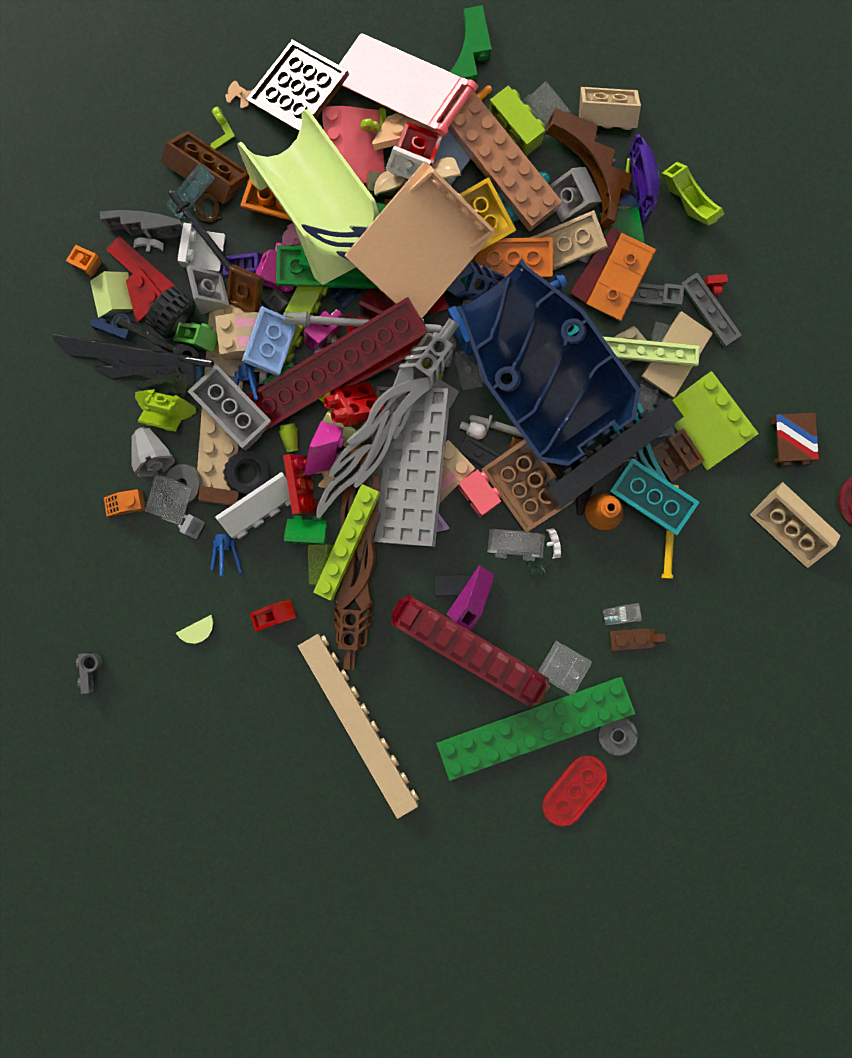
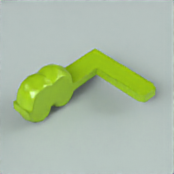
(225, 126)
(371, 126)

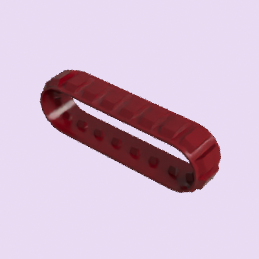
(470, 651)

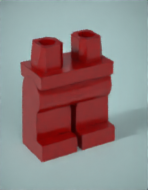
(351, 403)

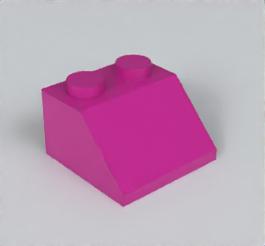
(324, 448)

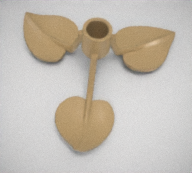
(387, 182)

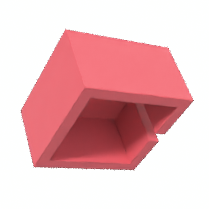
(477, 489)

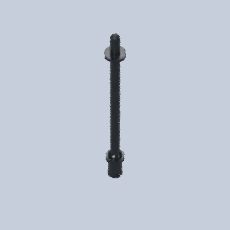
(183, 207)

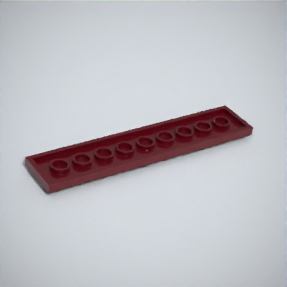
(340, 361)

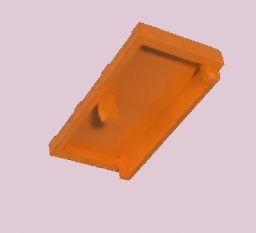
(621, 277)

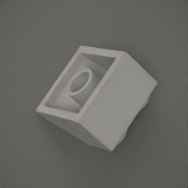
(576, 193)

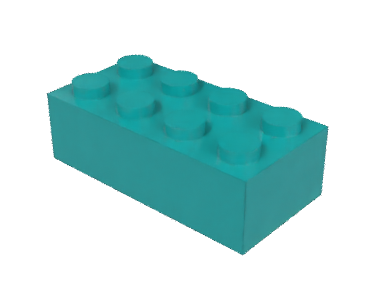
(654, 497)

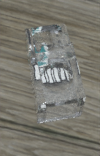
(622, 614)

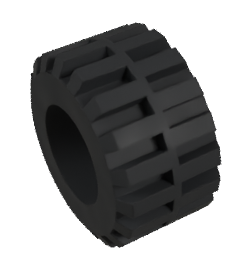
(169, 310)

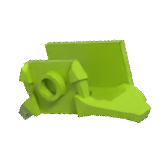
(163, 410)

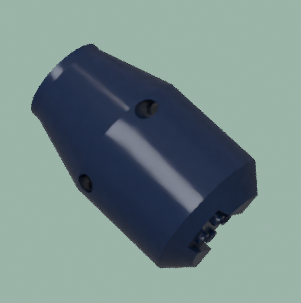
(561, 384)

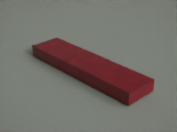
(586, 282)

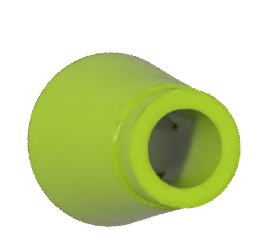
(289, 436)

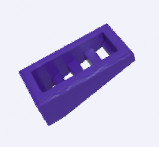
(253, 259)

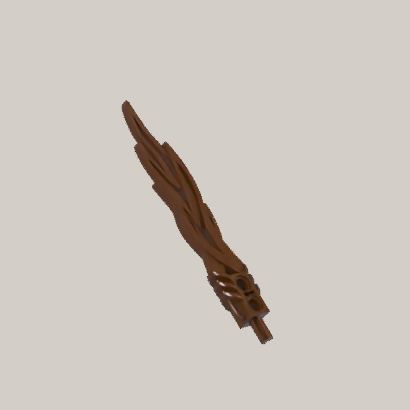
(360, 590)

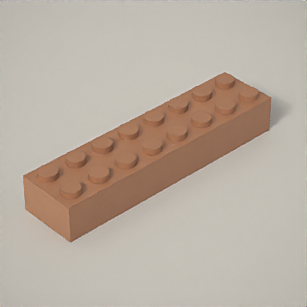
(502, 162)

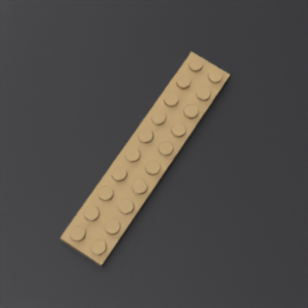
(215, 443)

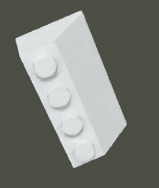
(255, 507)

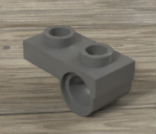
(85, 682)

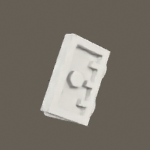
(404, 162)
(196, 252)

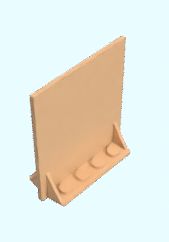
(420, 241)

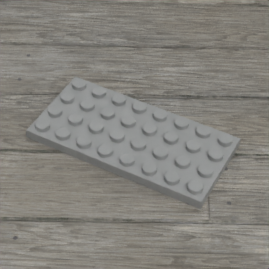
(413, 472)

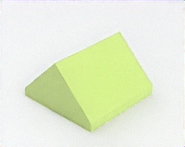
(111, 293)

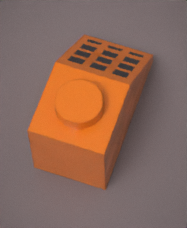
(124, 502)

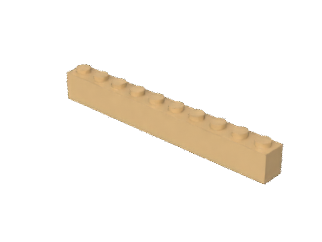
(358, 726)

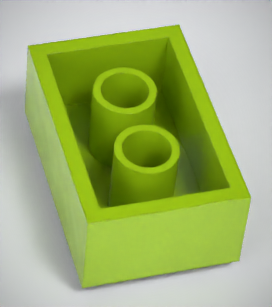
(517, 120)

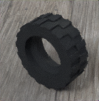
(232, 465)

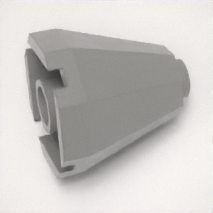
(149, 453)

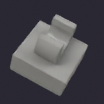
(192, 526)

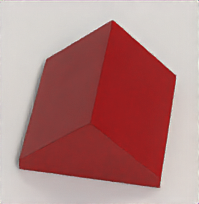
(420, 141)

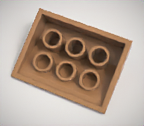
(521, 482)

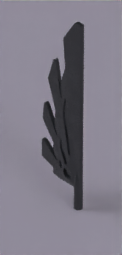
(128, 360)

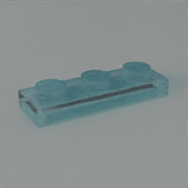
(192, 188)

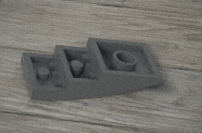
(139, 222)

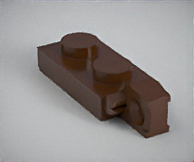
(634, 639)

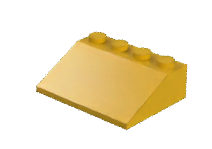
(489, 206)

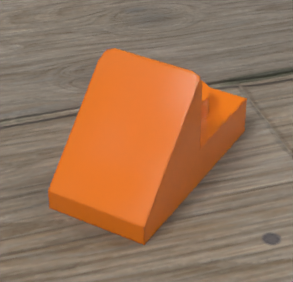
(84, 260)

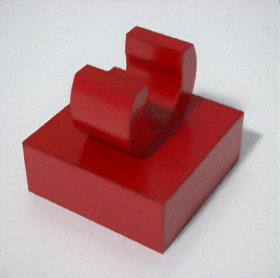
(716, 283)

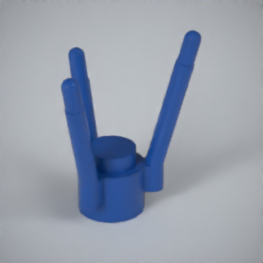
(247, 373)
(222, 543)

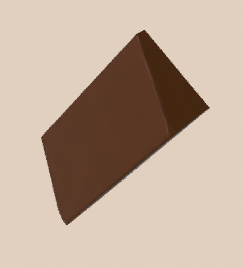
(218, 496)

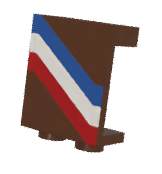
(796, 438)

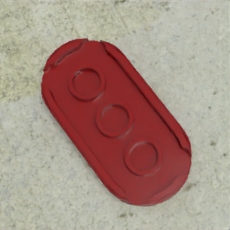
(574, 790)

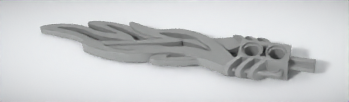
(387, 430)

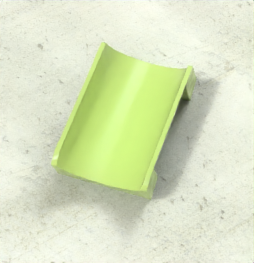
(315, 190)

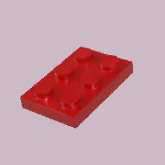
(299, 485)

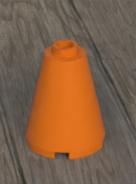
(599, 515)

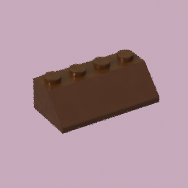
(187, 151)

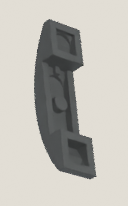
(659, 294)

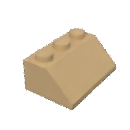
(610, 107)

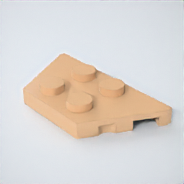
(392, 129)

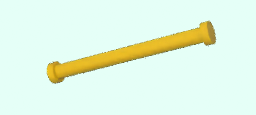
(668, 554)

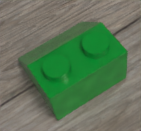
(306, 531)

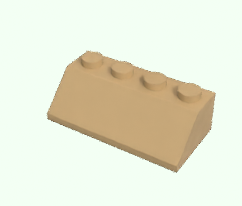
(795, 525)

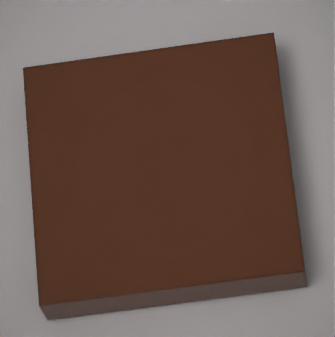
(244, 289)

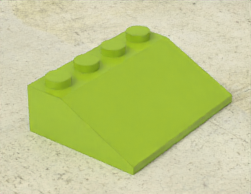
(712, 420)

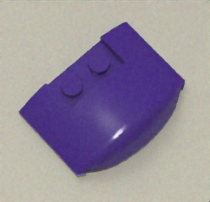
(645, 177)

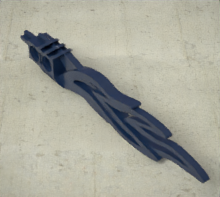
(472, 271)

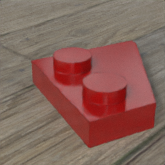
(142, 293)

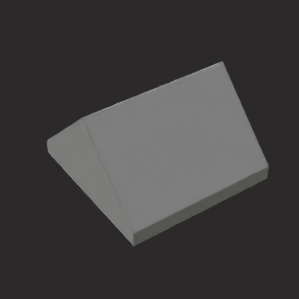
(207, 289)

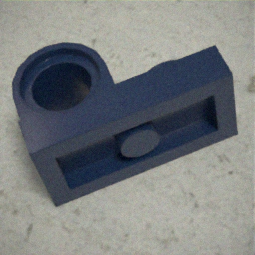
(112, 329)

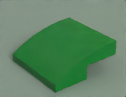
(628, 223)

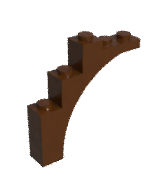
(581, 138)

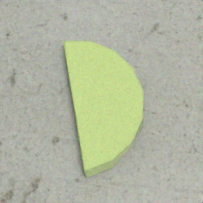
(198, 631)

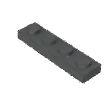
(711, 310)

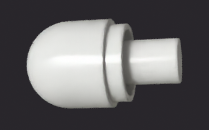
(474, 429)

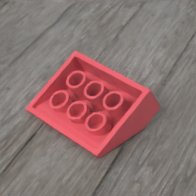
(353, 143)

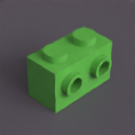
(196, 336)

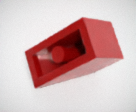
(272, 615)

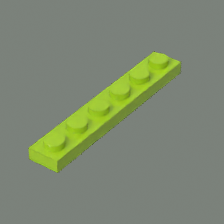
(347, 542)

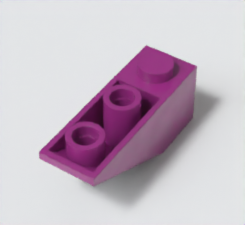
(472, 599)

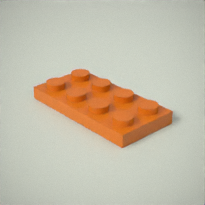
(507, 252)

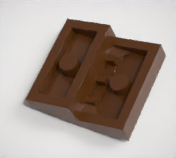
(677, 455)

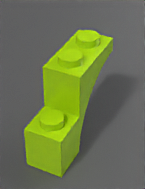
(693, 198)

